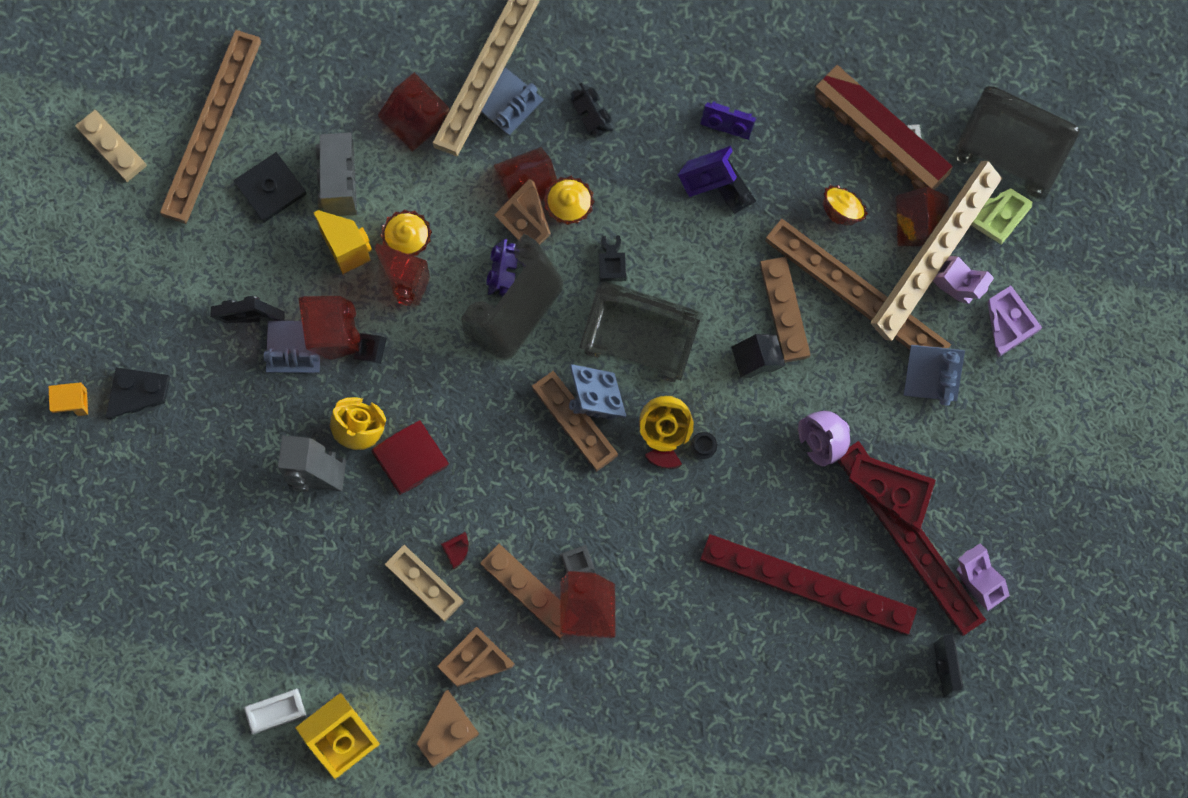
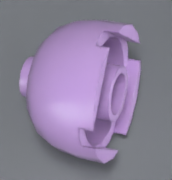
(825, 435)

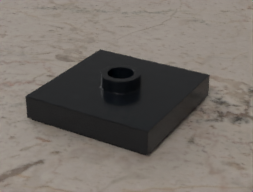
(270, 187)
(948, 666)

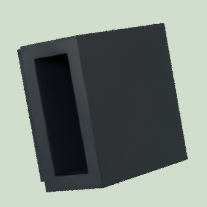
(758, 355)

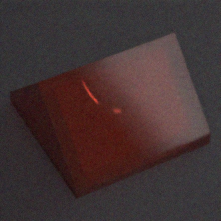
(530, 165)
(918, 215)

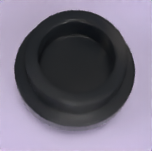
(703, 445)

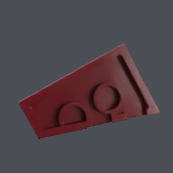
(895, 488)

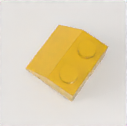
(346, 242)
(337, 736)

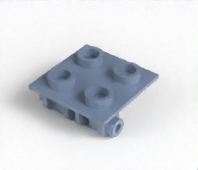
(511, 102)
(287, 349)
(934, 373)
(596, 393)

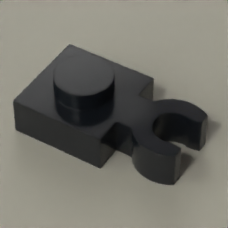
(612, 264)

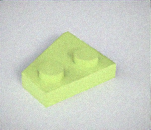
(1002, 215)

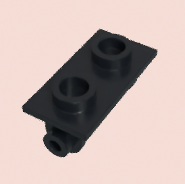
(598, 118)
(736, 194)

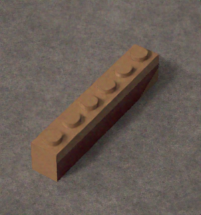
(882, 130)

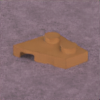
(525, 214)
(474, 659)
(446, 731)

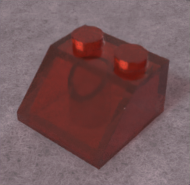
(413, 112)
(404, 274)
(329, 326)

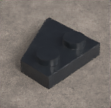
(245, 311)
(136, 390)

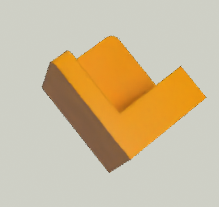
(68, 398)

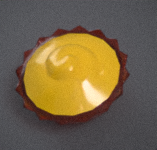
(569, 200)
(843, 206)
(406, 232)

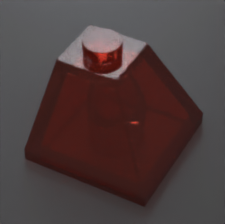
(587, 605)

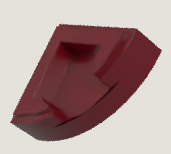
(663, 459)
(456, 549)

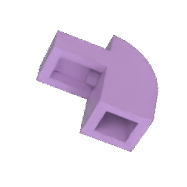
(961, 282)
(981, 579)

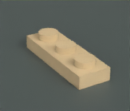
(111, 145)
(424, 583)

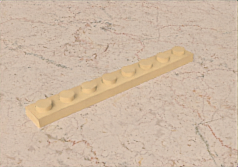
(484, 76)
(936, 250)

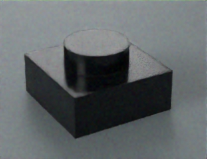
(370, 348)

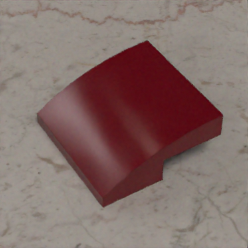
(409, 457)

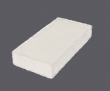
(275, 711)

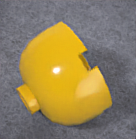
(356, 423)
(665, 423)

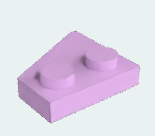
(1010, 320)

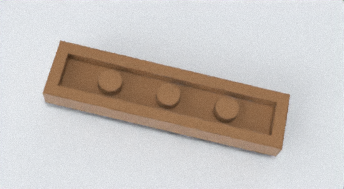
(785, 309)
(577, 426)
(524, 587)

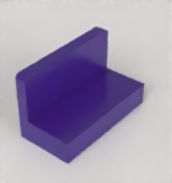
(707, 172)

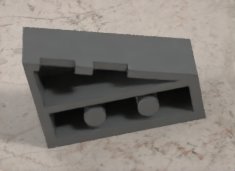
(337, 174)
(308, 466)

